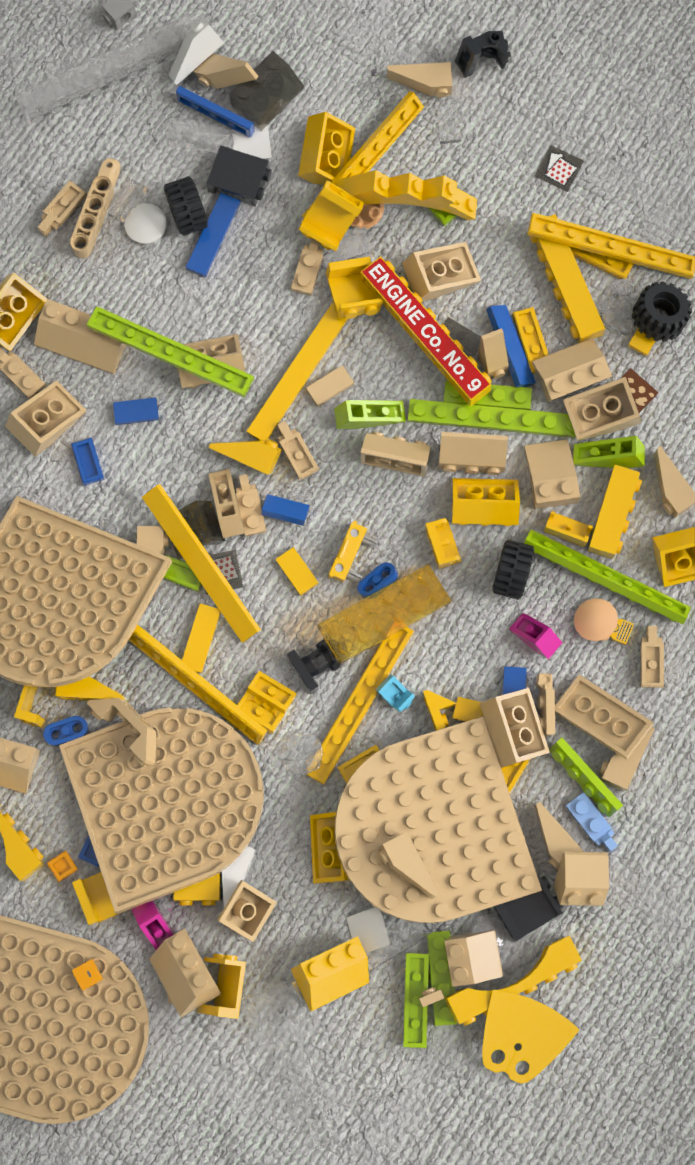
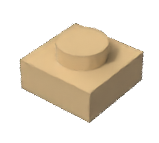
(430, 996)

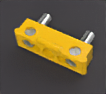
(347, 553)

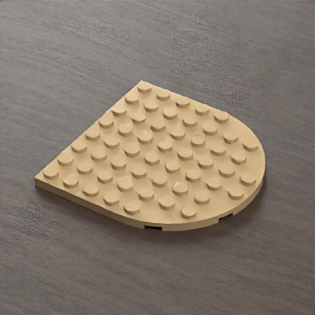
(67, 595)
(458, 815)
(168, 820)
(59, 1045)

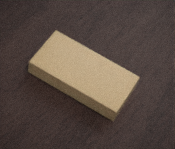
(330, 386)

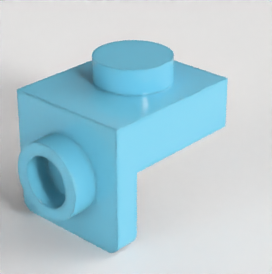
(395, 693)

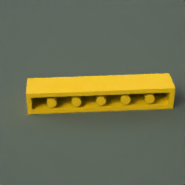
(570, 289)

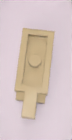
(61, 207)
(308, 268)
(20, 374)
(296, 451)
(250, 507)
(651, 660)
(546, 703)

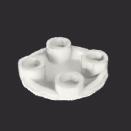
(146, 224)

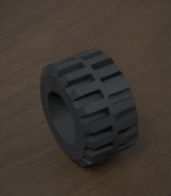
(186, 205)
(668, 299)
(513, 569)

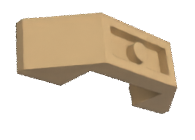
(145, 744)

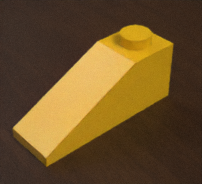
(257, 454)
(86, 690)

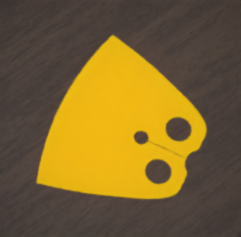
(527, 1022)

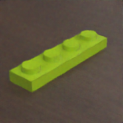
(499, 396)
(585, 777)
(440, 976)
(414, 1014)

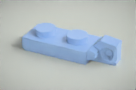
(592, 821)

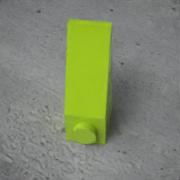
(368, 413)
(623, 451)

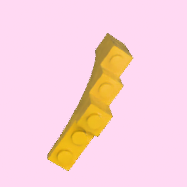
(408, 189)

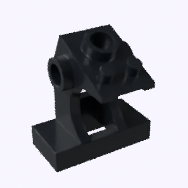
(473, 49)
(306, 668)

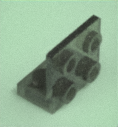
(203, 522)

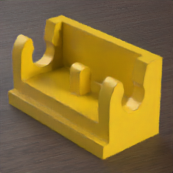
(568, 529)
(442, 543)

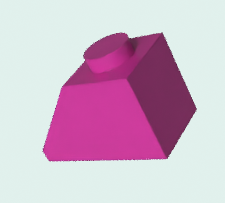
(536, 635)
(152, 923)

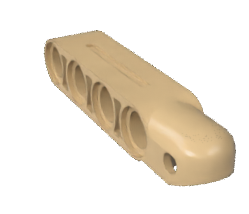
(108, 177)

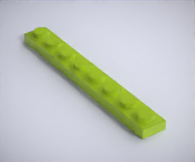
(170, 351)
(490, 418)
(608, 577)

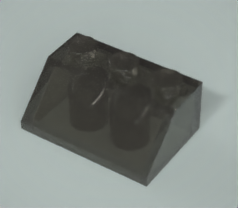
(268, 94)

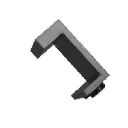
(239, 174)
(530, 911)

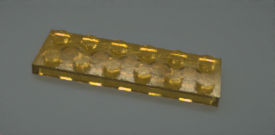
(384, 614)

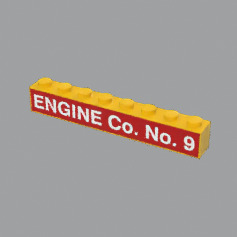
(426, 331)

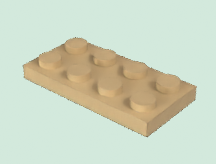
(603, 717)

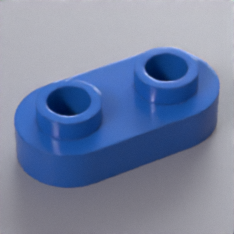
(376, 579)
(66, 730)

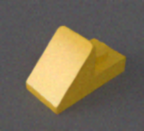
(435, 704)

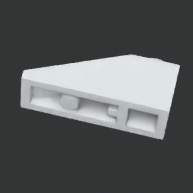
(196, 48)
(235, 872)

